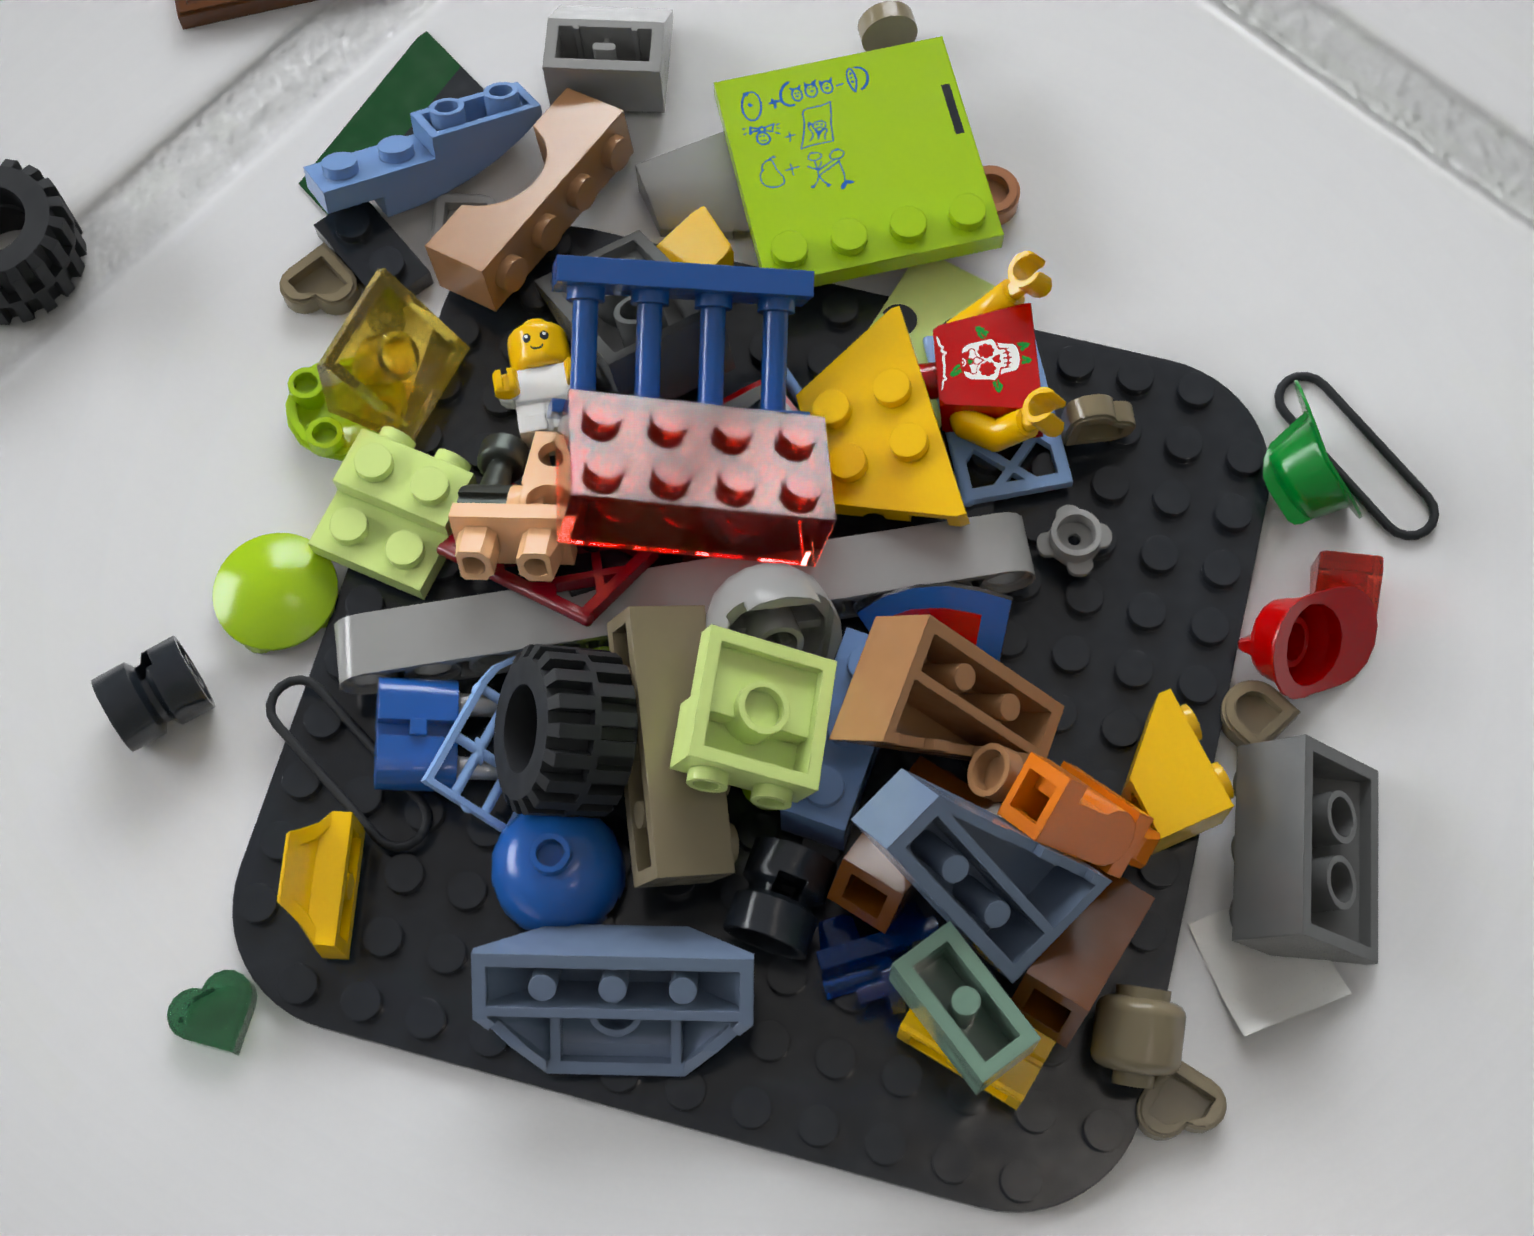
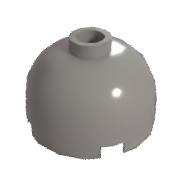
(779, 607)

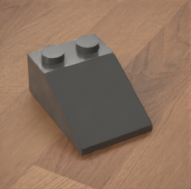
(618, 329)

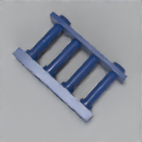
(713, 292)

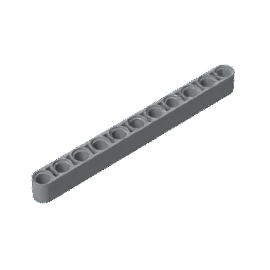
(474, 632)

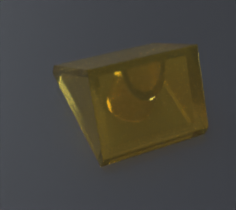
(389, 359)

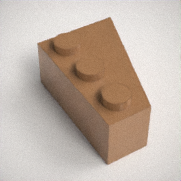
(940, 695)

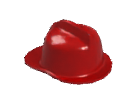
(1313, 640)

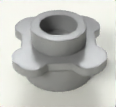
(1080, 523)

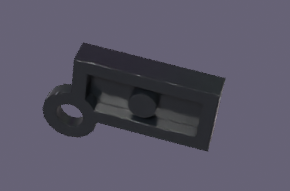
(369, 243)

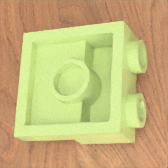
(392, 510)
(754, 719)

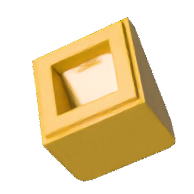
(698, 241)

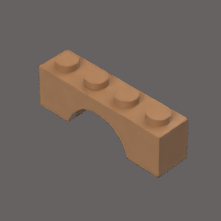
(495, 246)

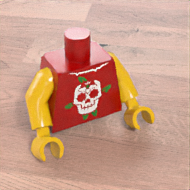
(990, 365)

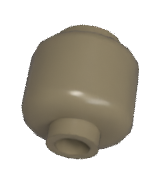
(1138, 1035)

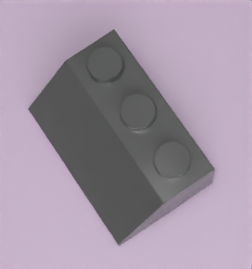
(1305, 852)

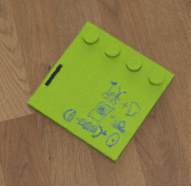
(858, 163)

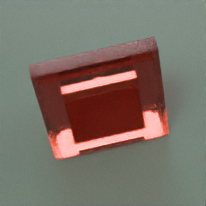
(1348, 569)

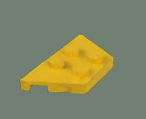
(884, 430)

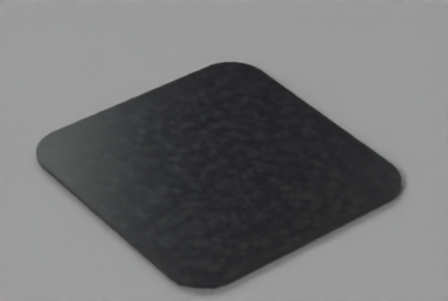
(811, 1070)

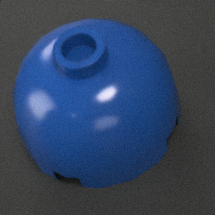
(557, 871)

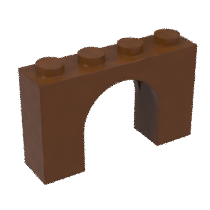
(1064, 977)

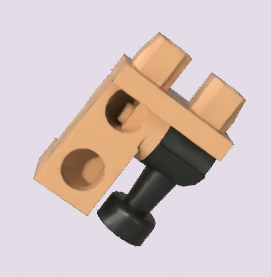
(509, 521)

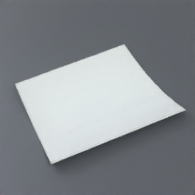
(1259, 986)

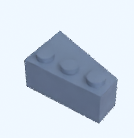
(979, 870)

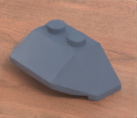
(614, 997)

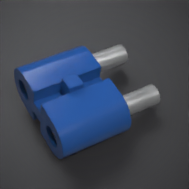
(411, 727)

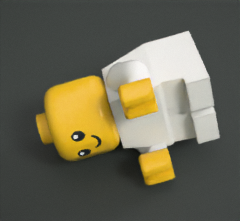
(536, 374)

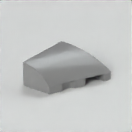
(690, 179)

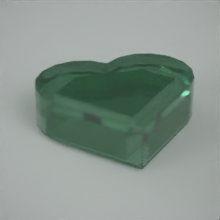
(216, 1013)

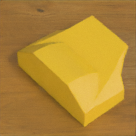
(323, 879)

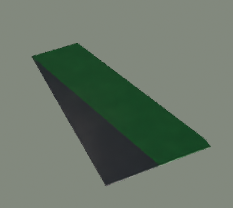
(415, 82)

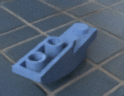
(448, 147)

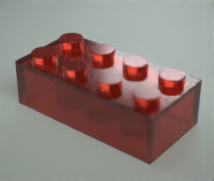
(692, 479)

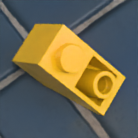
(1174, 776)

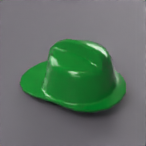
(1301, 472)

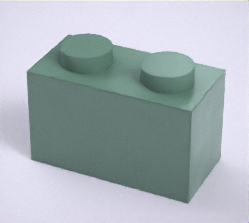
(963, 1007)

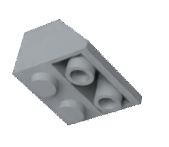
(609, 55)

